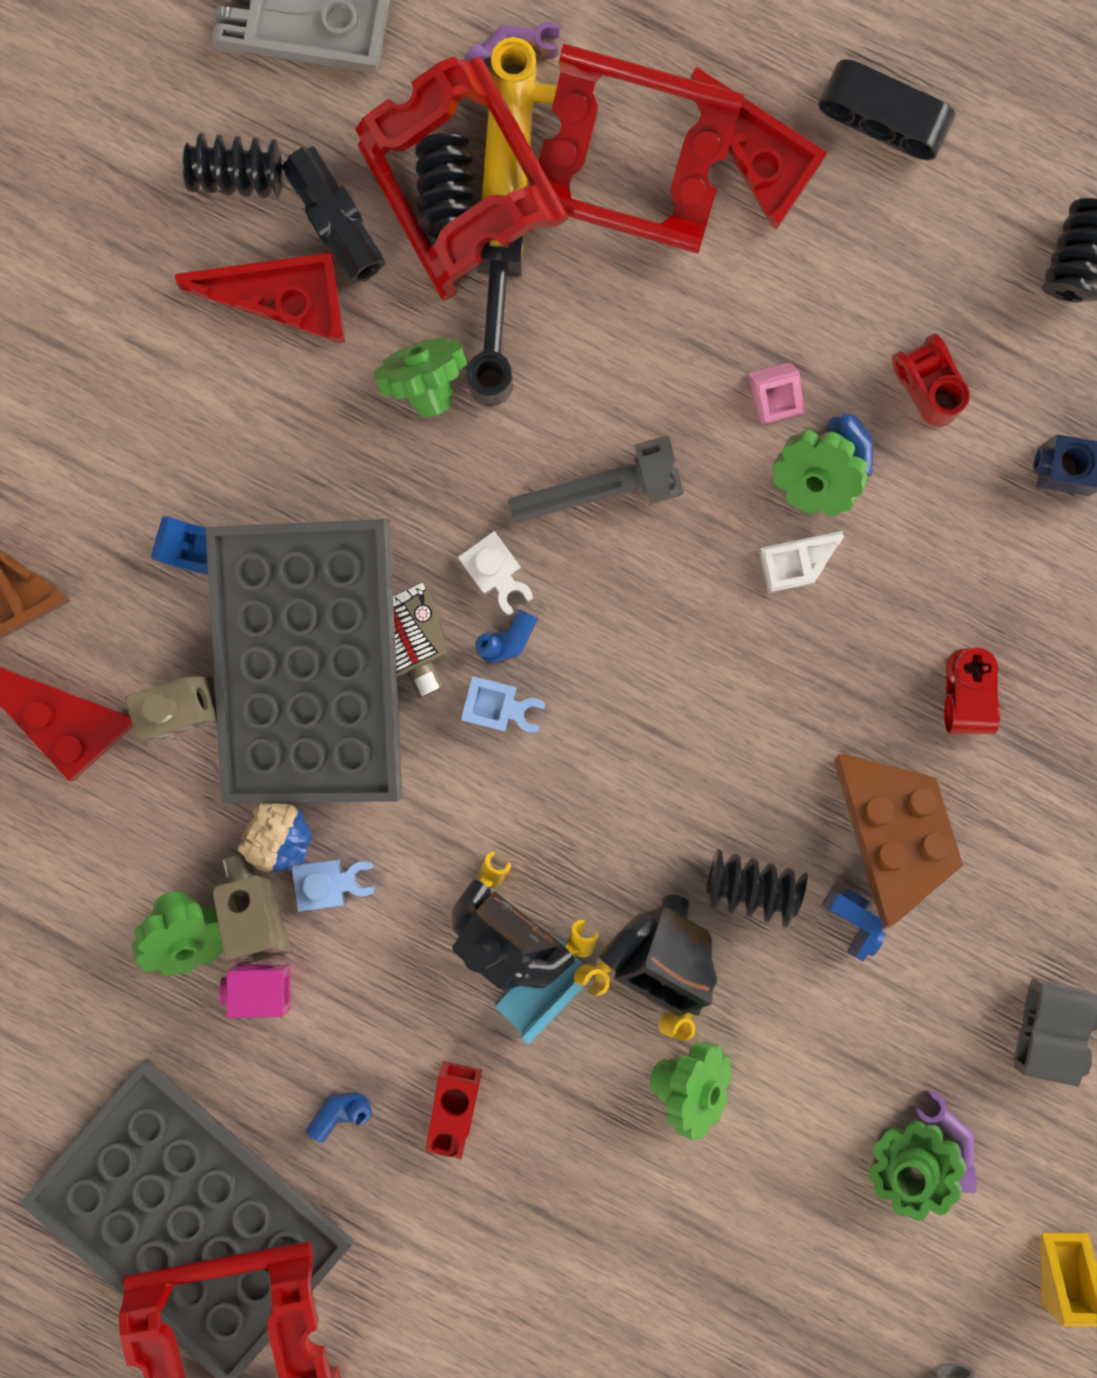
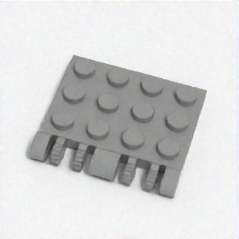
(309, 31)

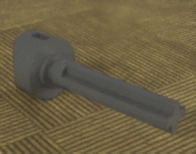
(651, 472)

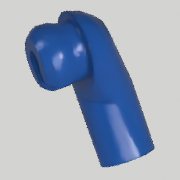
(854, 431)
(508, 643)
(339, 1109)

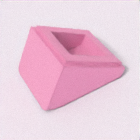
(777, 392)

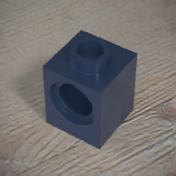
(1050, 470)

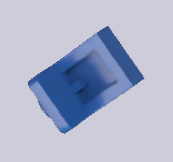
(181, 545)
(854, 909)

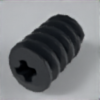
(232, 167)
(441, 180)
(1076, 257)
(755, 888)

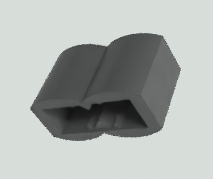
(1056, 1033)

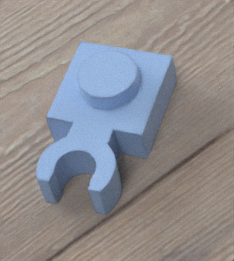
(493, 705)
(323, 884)

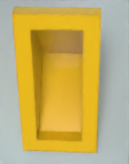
(1069, 1278)

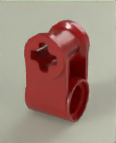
(929, 372)
(972, 698)

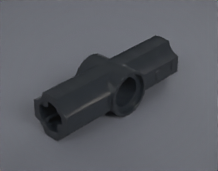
(333, 214)

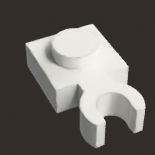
(493, 567)

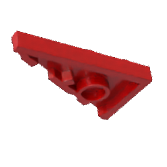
(770, 157)
(287, 291)
(62, 725)

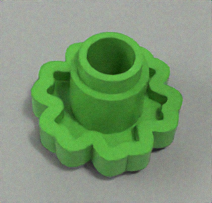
(422, 374)
(820, 472)
(177, 936)
(693, 1088)
(925, 1150)

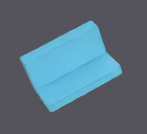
(534, 1008)

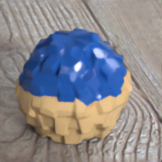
(275, 837)

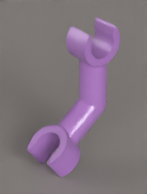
(532, 36)
(959, 1132)

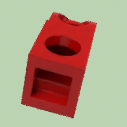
(453, 1109)

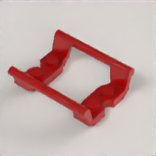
(702, 145)
(493, 218)
(293, 1314)

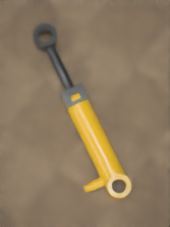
(501, 176)

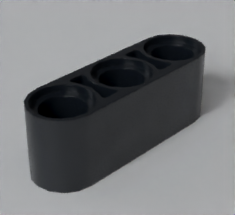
(886, 109)

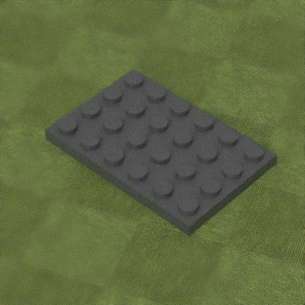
(305, 662)
(173, 1187)

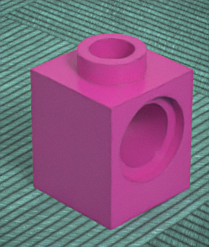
(256, 990)

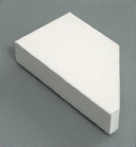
(797, 561)

